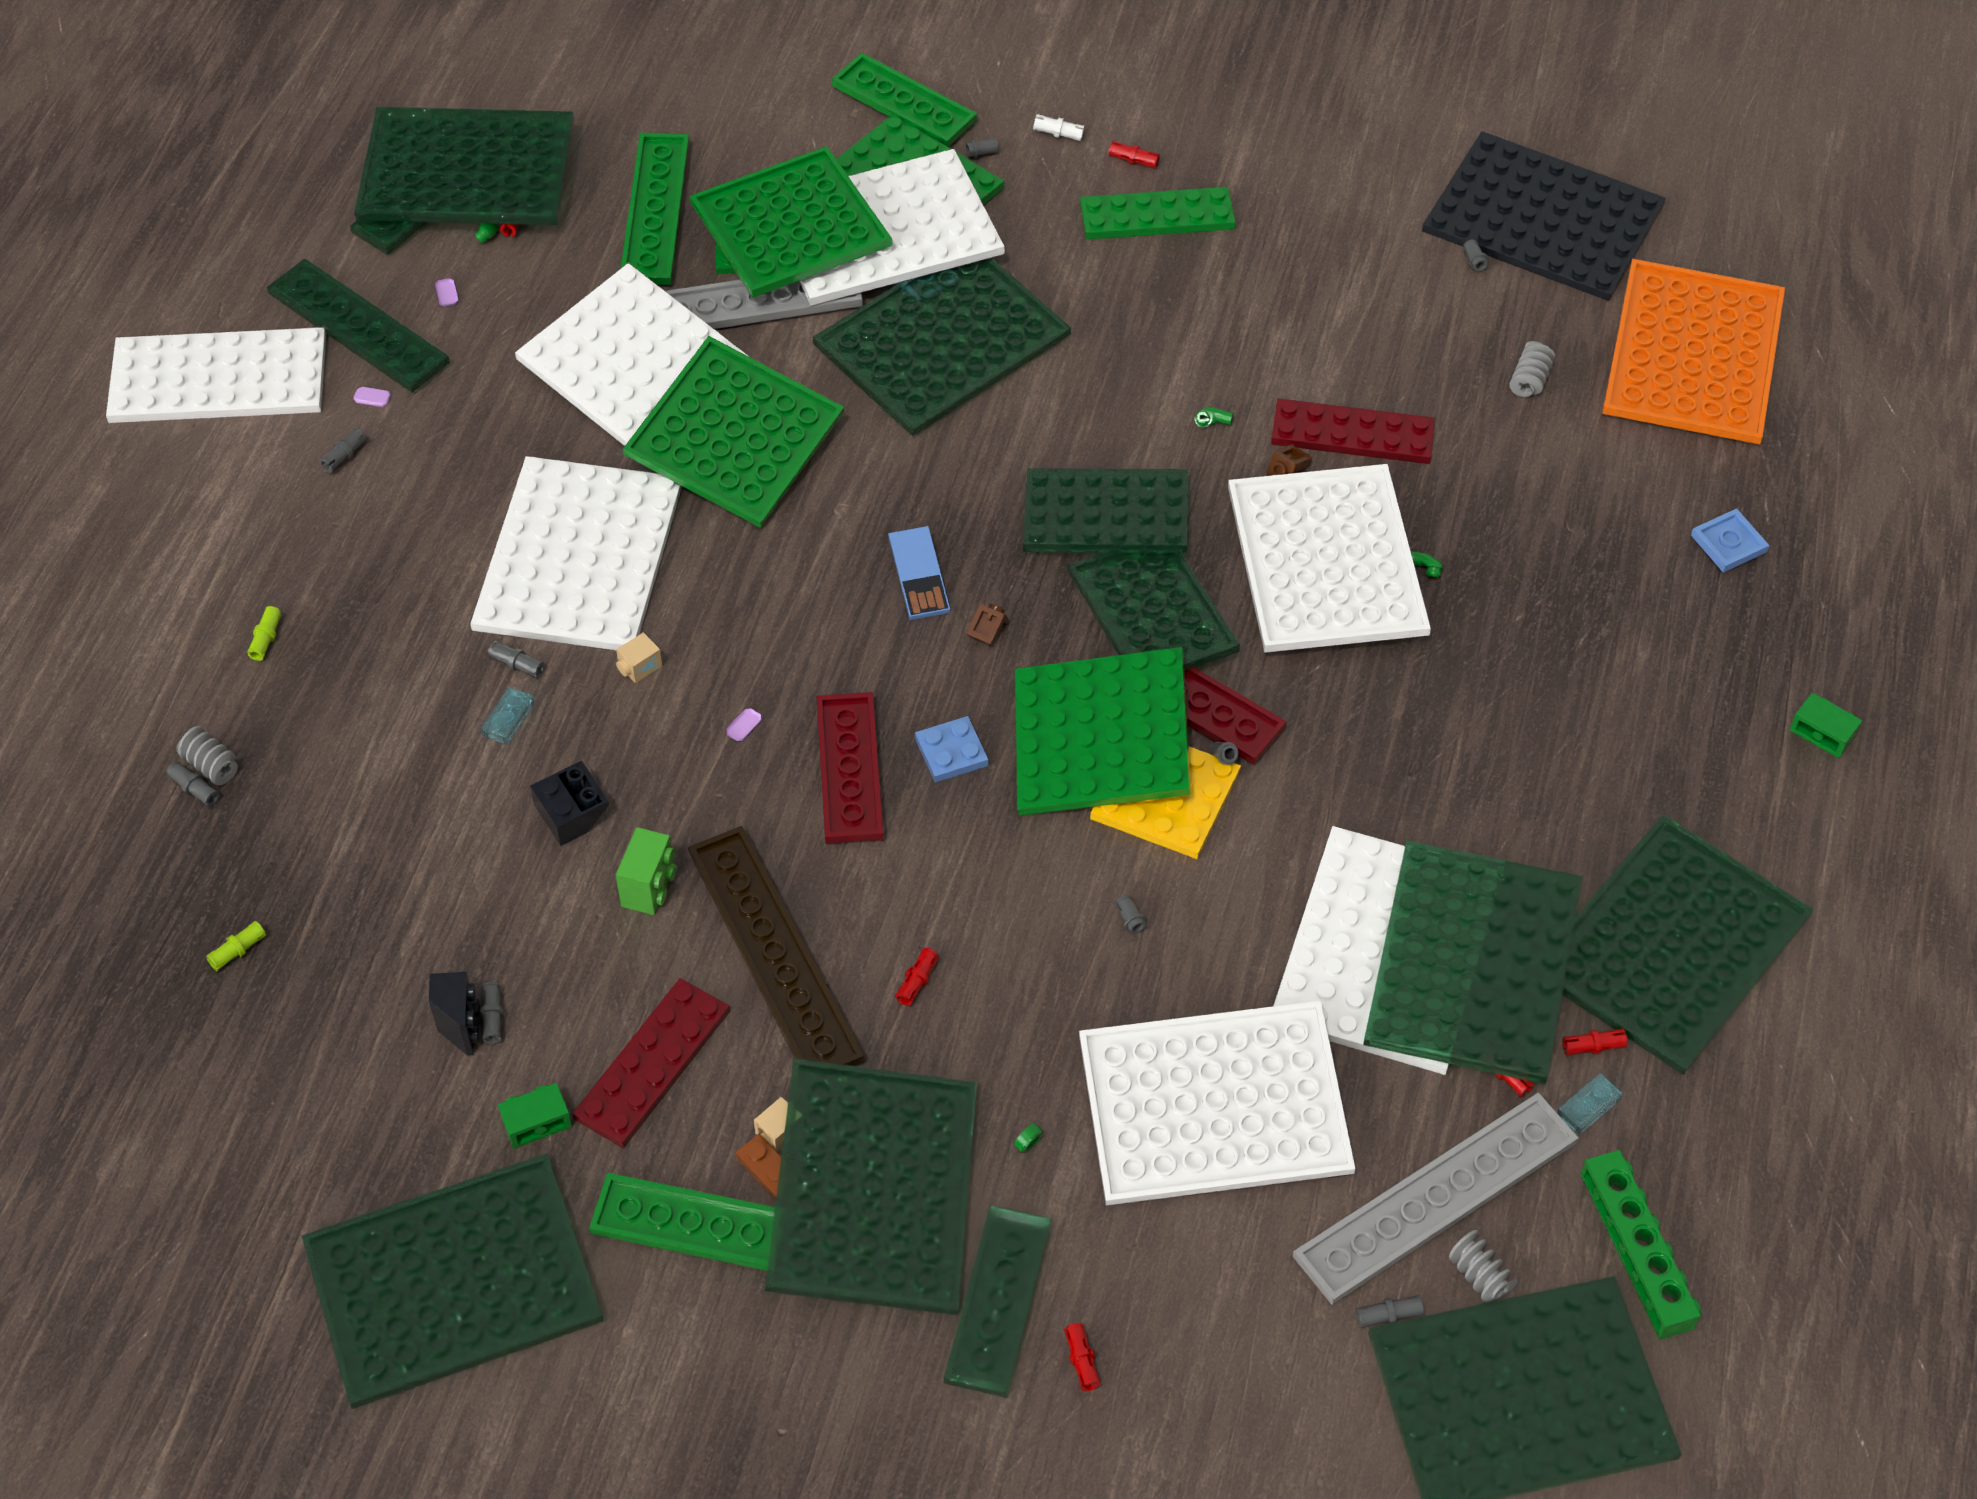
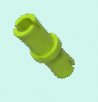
(264, 633)
(236, 945)

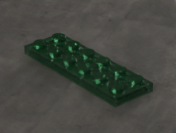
(997, 1301)

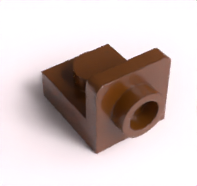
(1288, 461)
(987, 623)

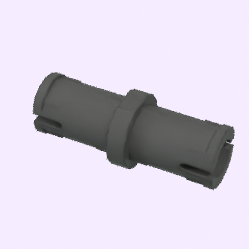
(343, 450)
(516, 659)
(193, 783)
(491, 1013)
(1389, 1311)

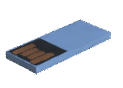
(919, 573)

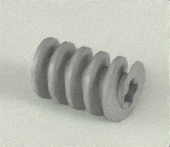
(1532, 369)
(207, 755)
(1480, 1269)

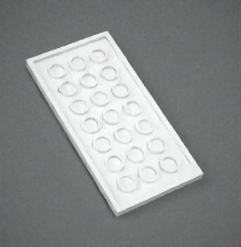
(217, 375)

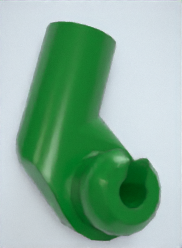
(486, 232)
(1213, 415)
(1426, 560)

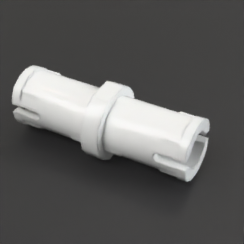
(1058, 127)

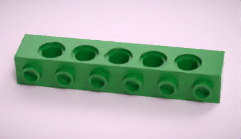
(1665, 1316)

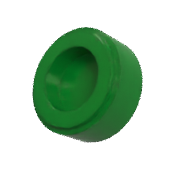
(1028, 1138)

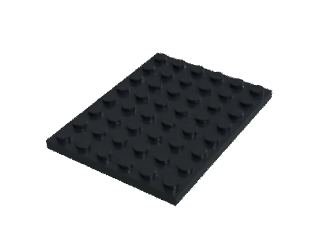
(1545, 215)

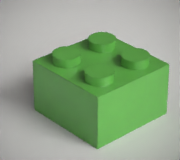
(646, 871)

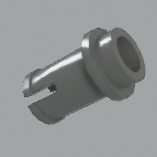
(981, 147)
(1477, 259)
(1224, 752)
(1133, 919)

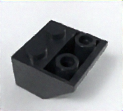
(569, 802)
(455, 1009)

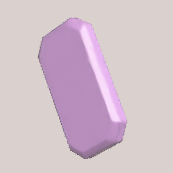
(446, 292)
(372, 396)
(743, 724)

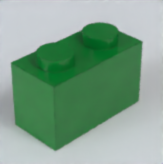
(1825, 725)
(534, 1115)

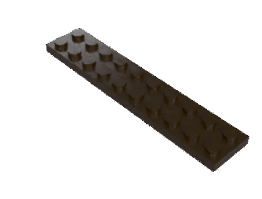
(774, 950)

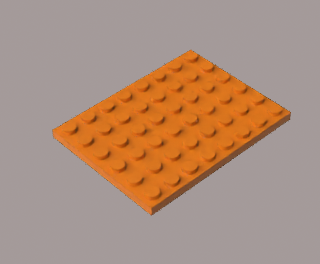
(1695, 351)

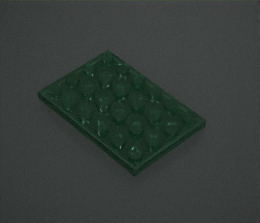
(1106, 510)
(1153, 605)

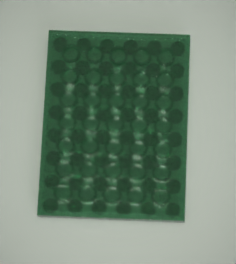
(465, 166)
(941, 340)
(1677, 942)
(1474, 962)
(872, 1187)
(450, 1280)
(1523, 1393)

